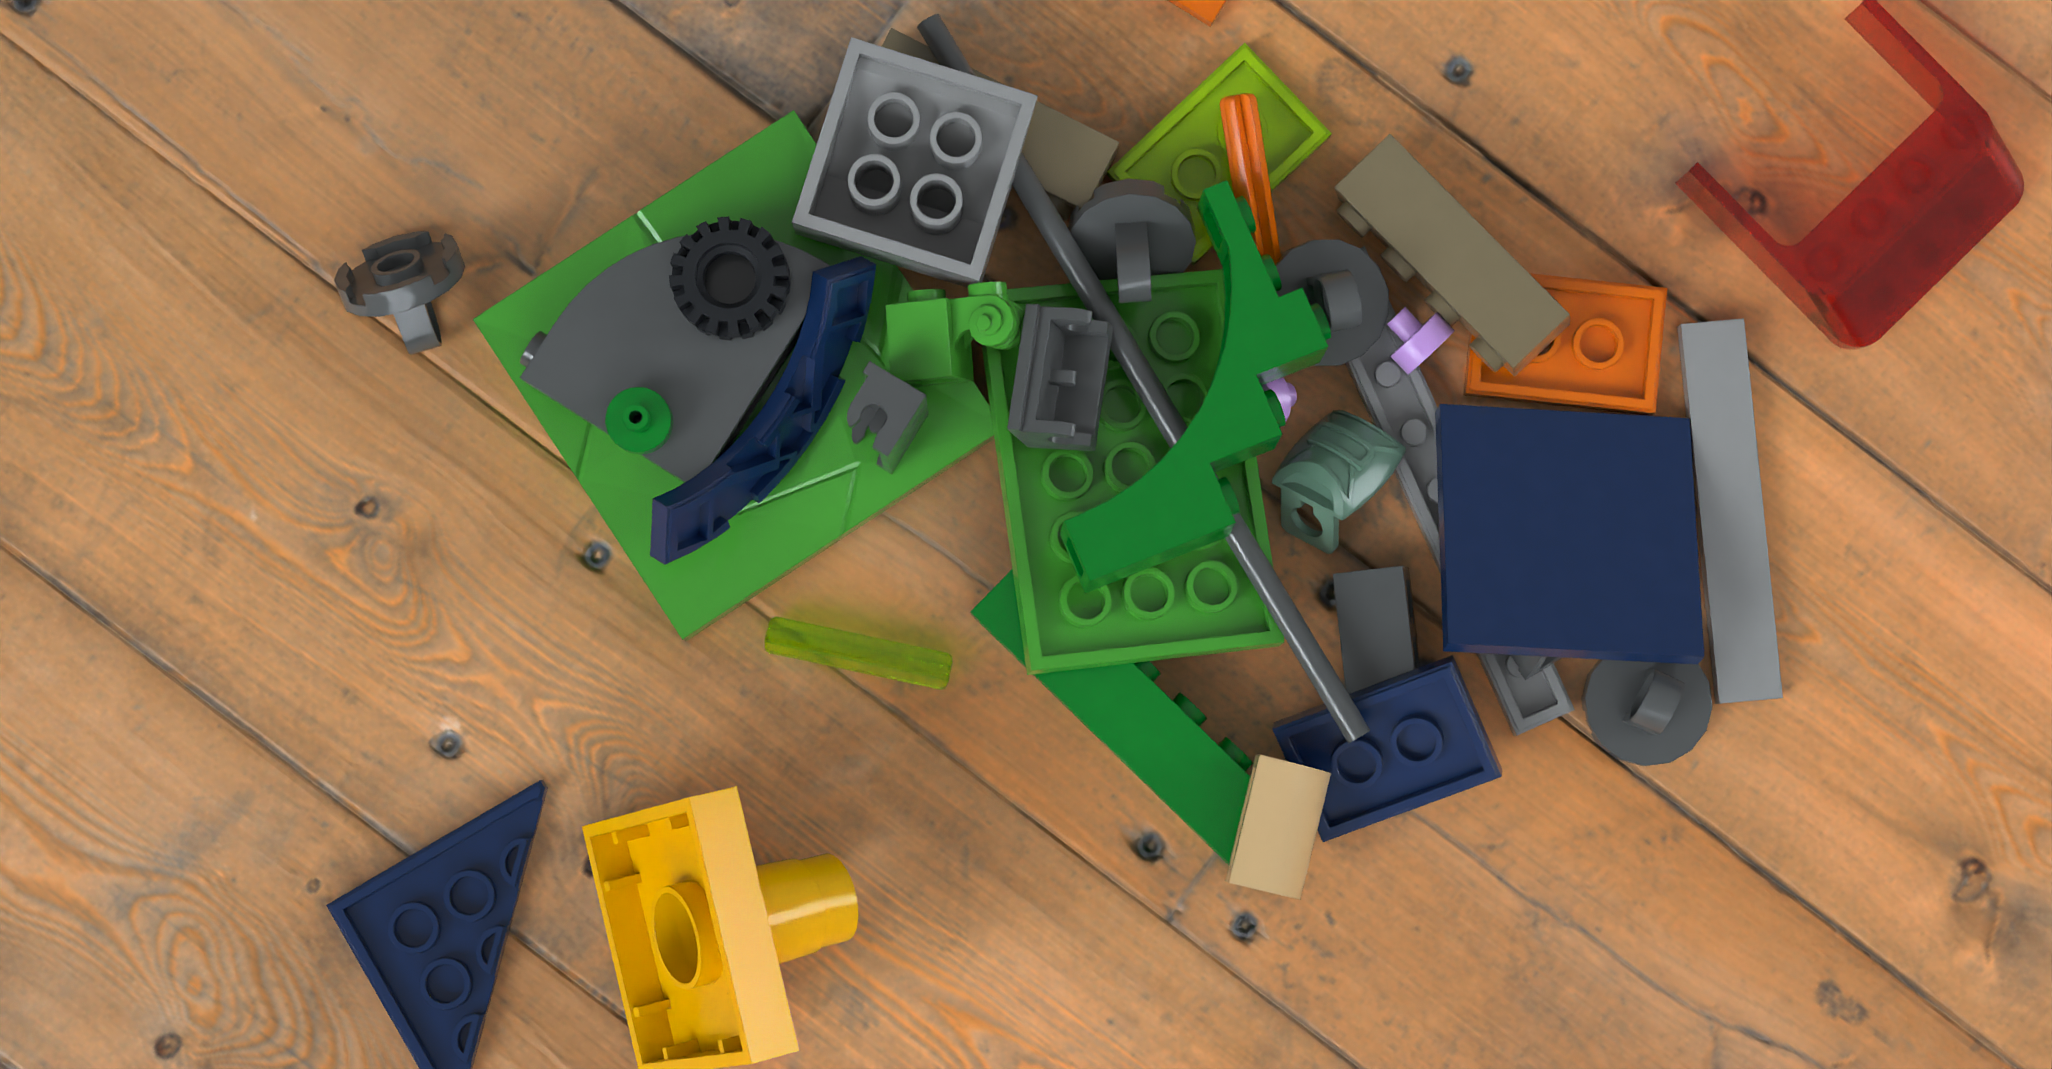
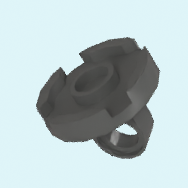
(1134, 234)
(402, 280)
(1346, 288)
(1646, 709)

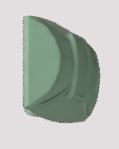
(1335, 472)

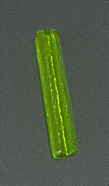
(858, 653)

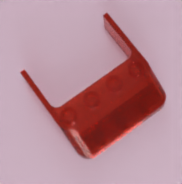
(1901, 221)

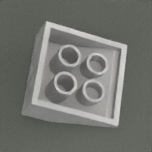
(914, 164)

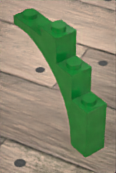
(1180, 499)

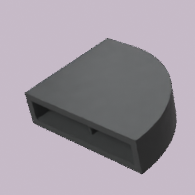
(632, 334)

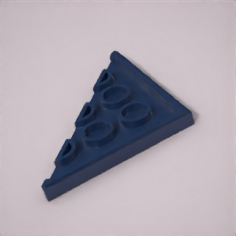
(439, 928)

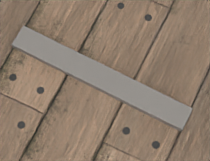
(1406, 411)

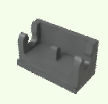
(1060, 378)
(890, 411)
(1375, 625)

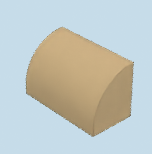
(1278, 826)

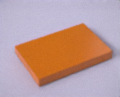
(1598, 362)

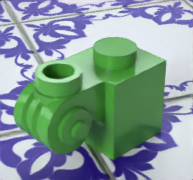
(934, 333)

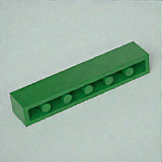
(1143, 728)

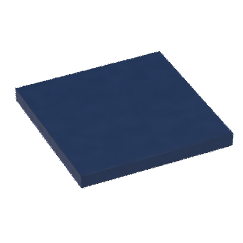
(1568, 535)

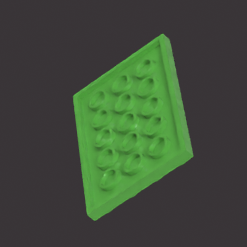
(1171, 609)

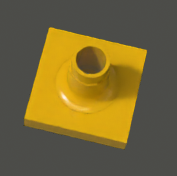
(706, 928)

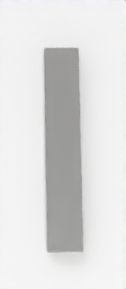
(1730, 511)

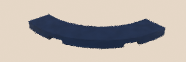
(785, 425)

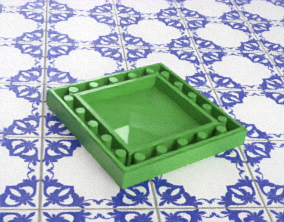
(833, 482)

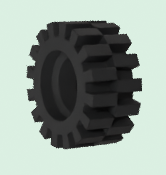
(721, 239)

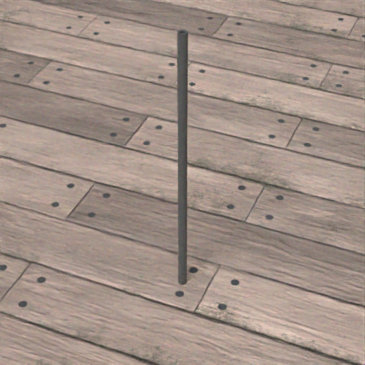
(1163, 410)

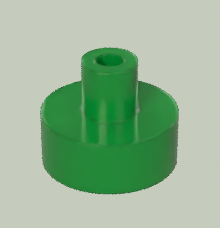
(650, 432)

